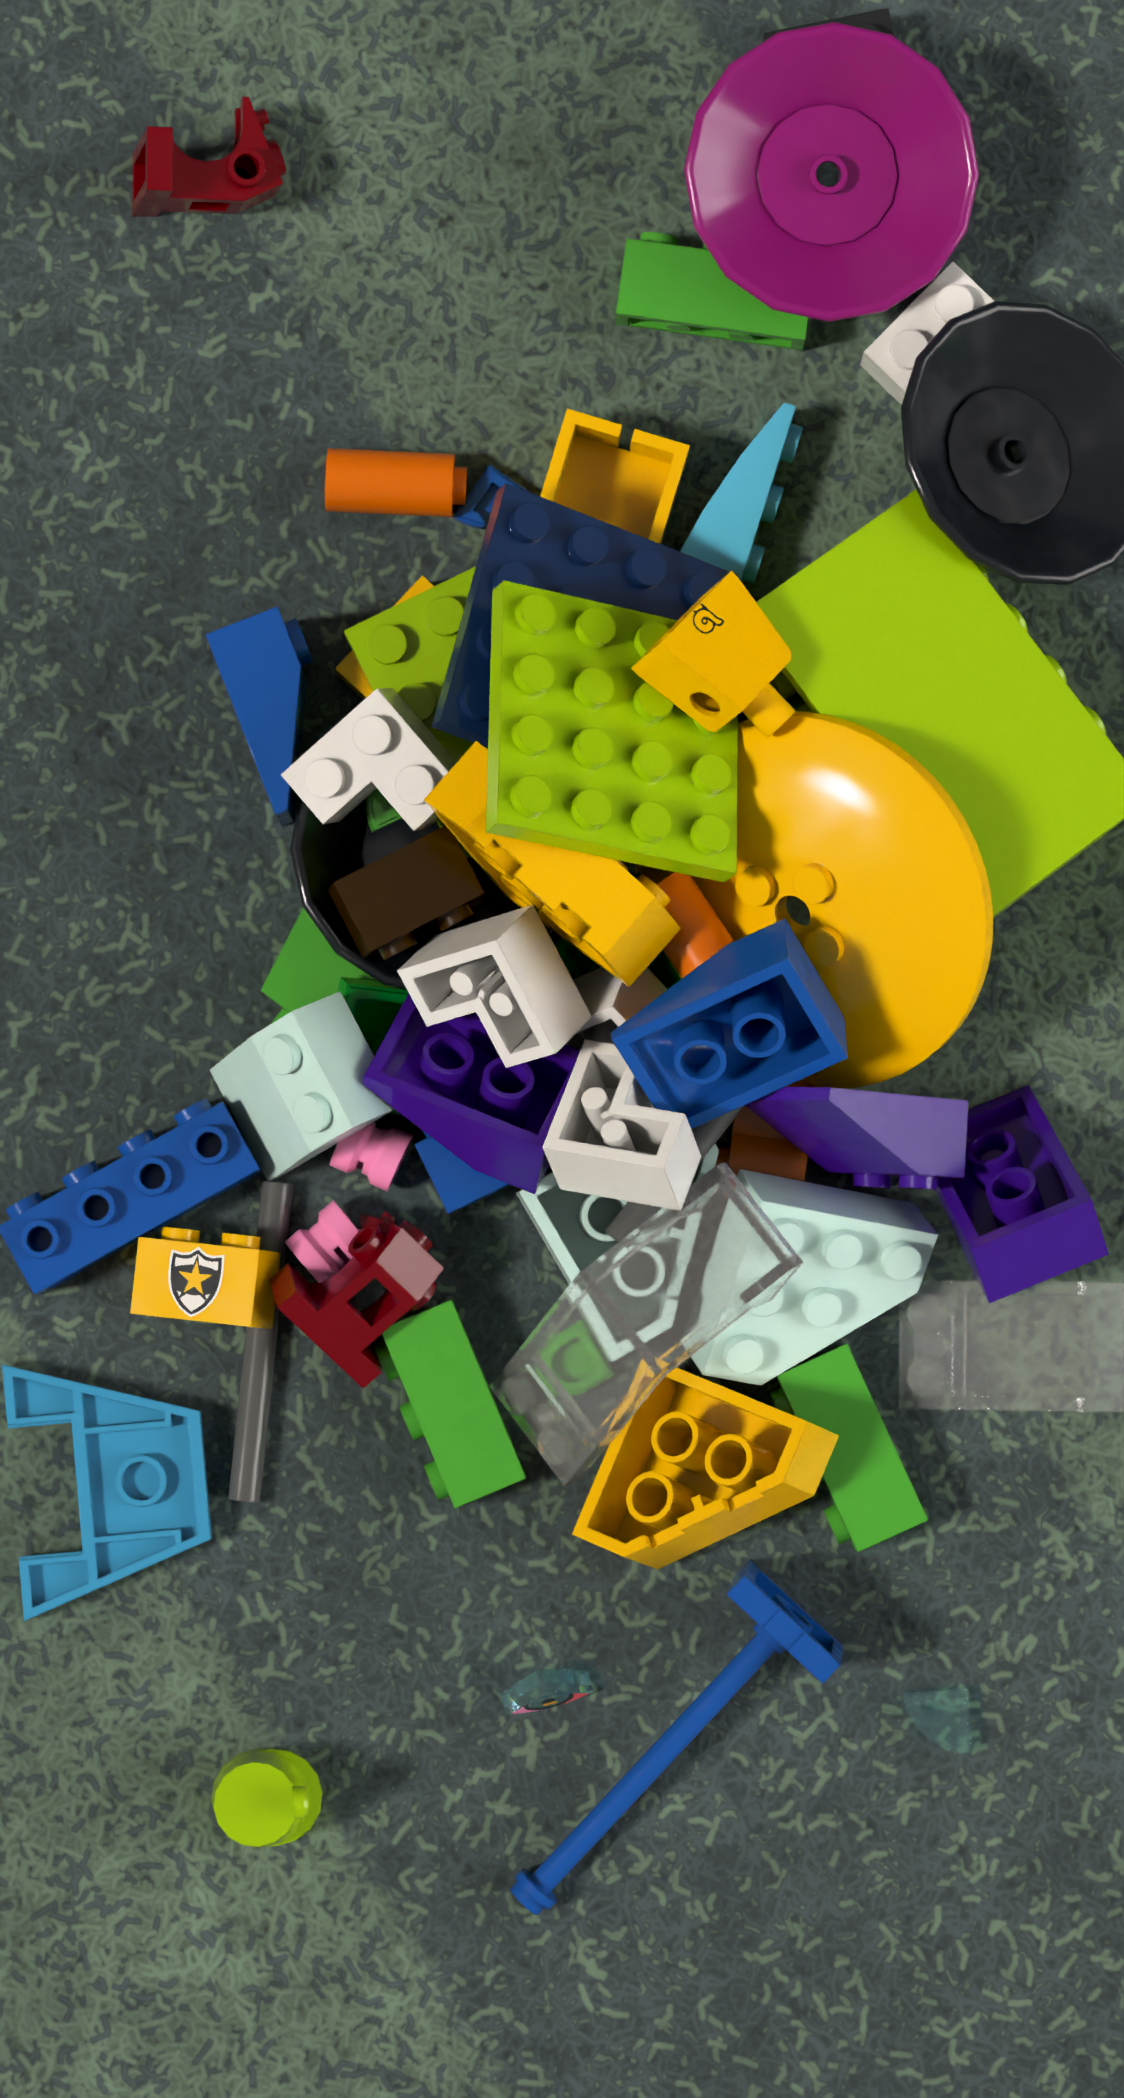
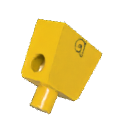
(721, 661)

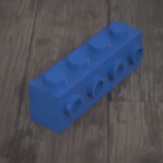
(129, 1197)

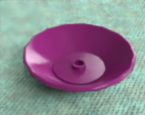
(899, 157)

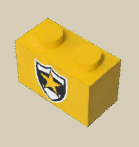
(205, 1281)

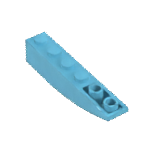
(745, 497)

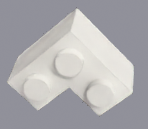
(369, 749)
(507, 976)
(614, 1140)

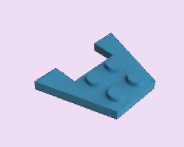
(135, 1480)

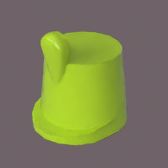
(266, 1797)

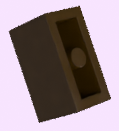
(406, 893)

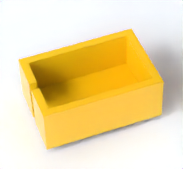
(615, 484)

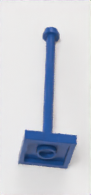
(778, 1628)

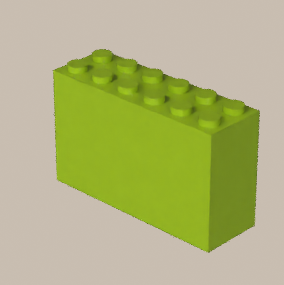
(932, 658)

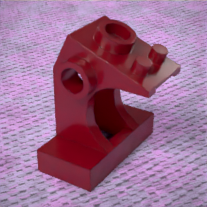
(174, 182)
(323, 1310)

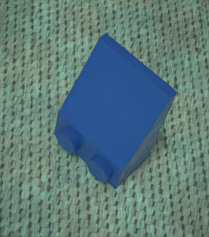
(267, 688)
(735, 1028)

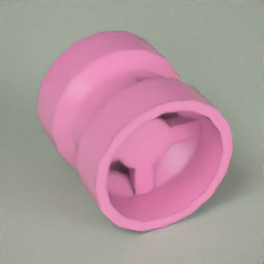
(374, 1152)
(325, 1245)

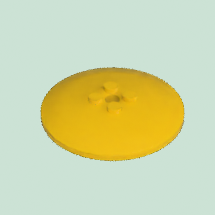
(886, 880)

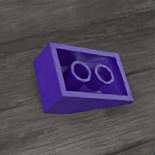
(466, 1098)
(872, 1133)
(1020, 1201)

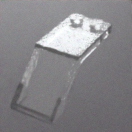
(640, 1318)
(1025, 1352)

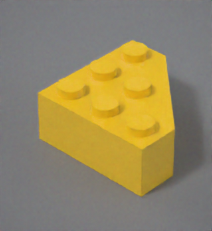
(576, 894)
(698, 1470)

